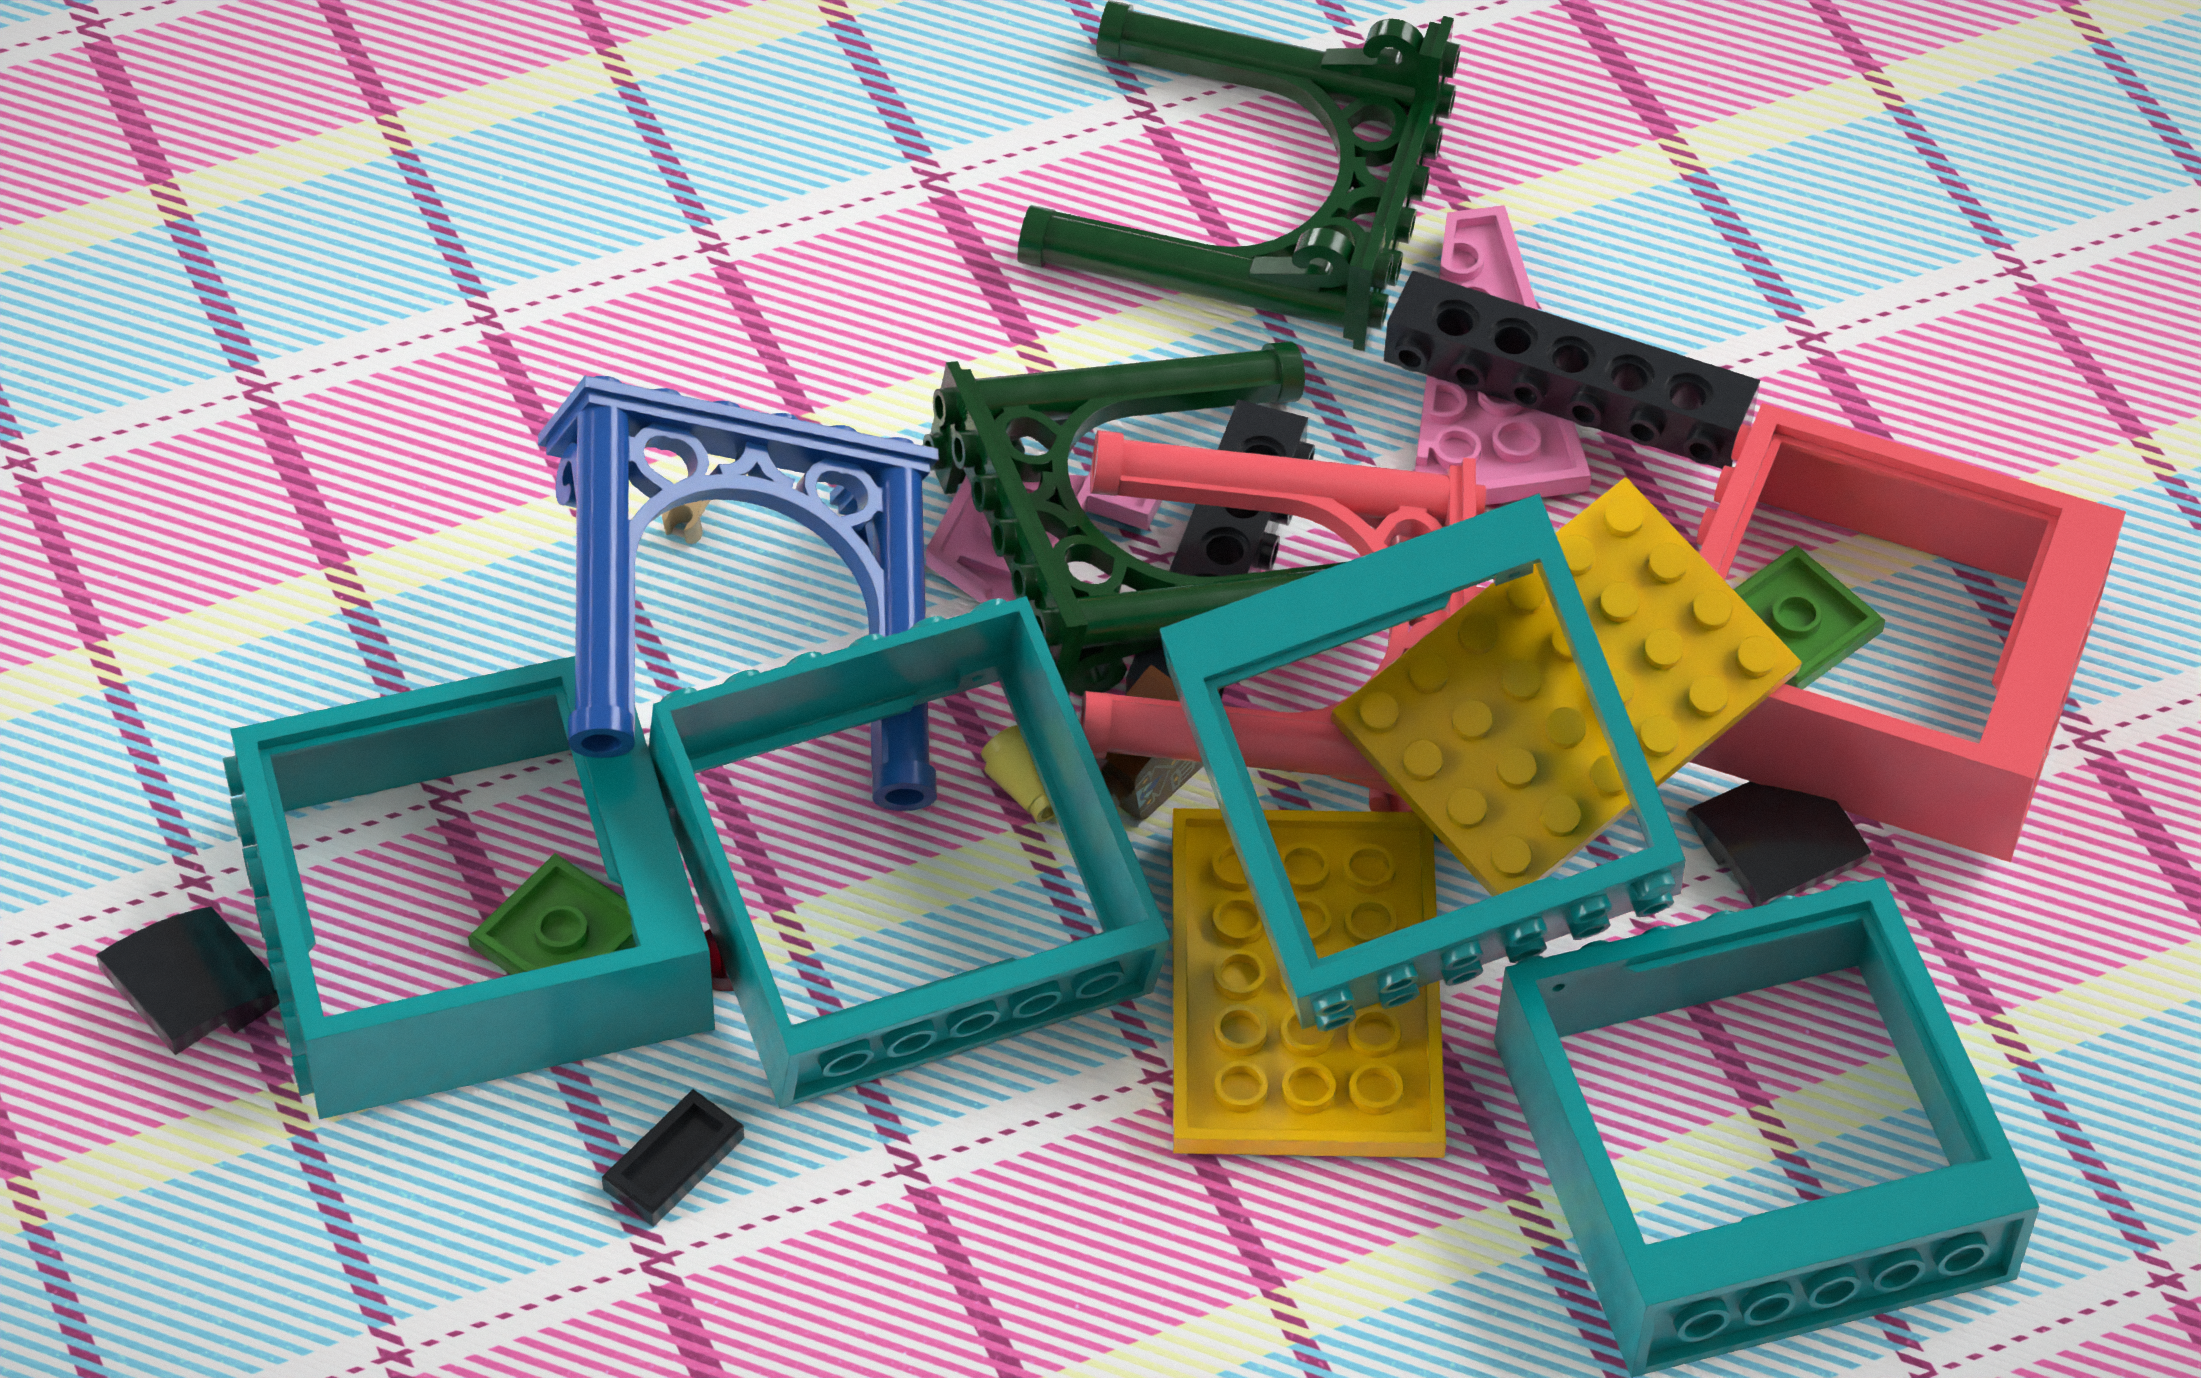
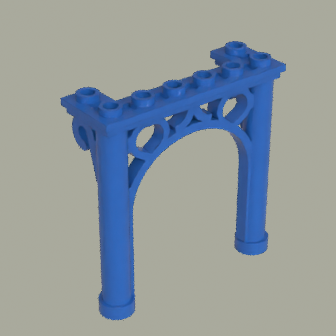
(880, 537)

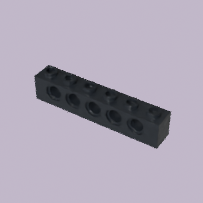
(1569, 370)
(1235, 539)

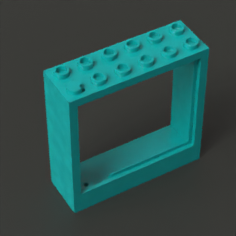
(1361, 601)
(867, 684)
(500, 1023)
(1796, 1263)

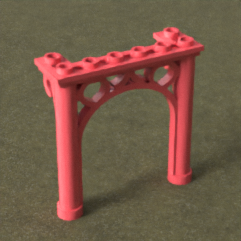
(1328, 493)

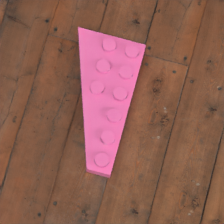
(1513, 446)

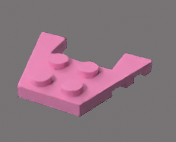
(964, 547)

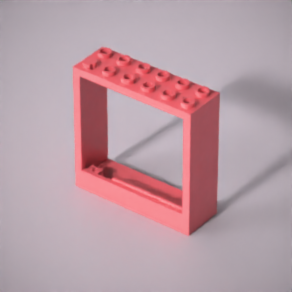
(1948, 509)

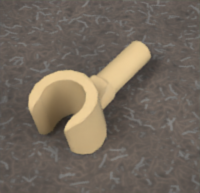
(686, 513)

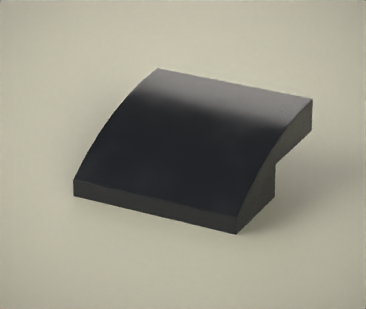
(1777, 839)
(189, 977)

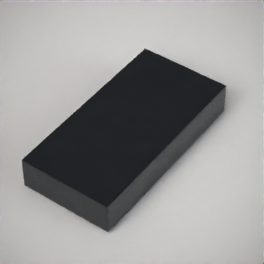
(673, 1157)

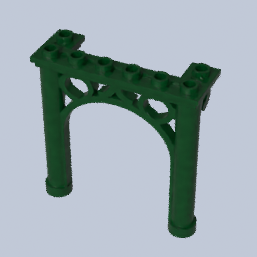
(1328, 264)
(979, 436)

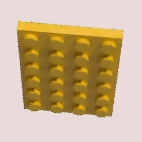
(1492, 720)
(1239, 1056)

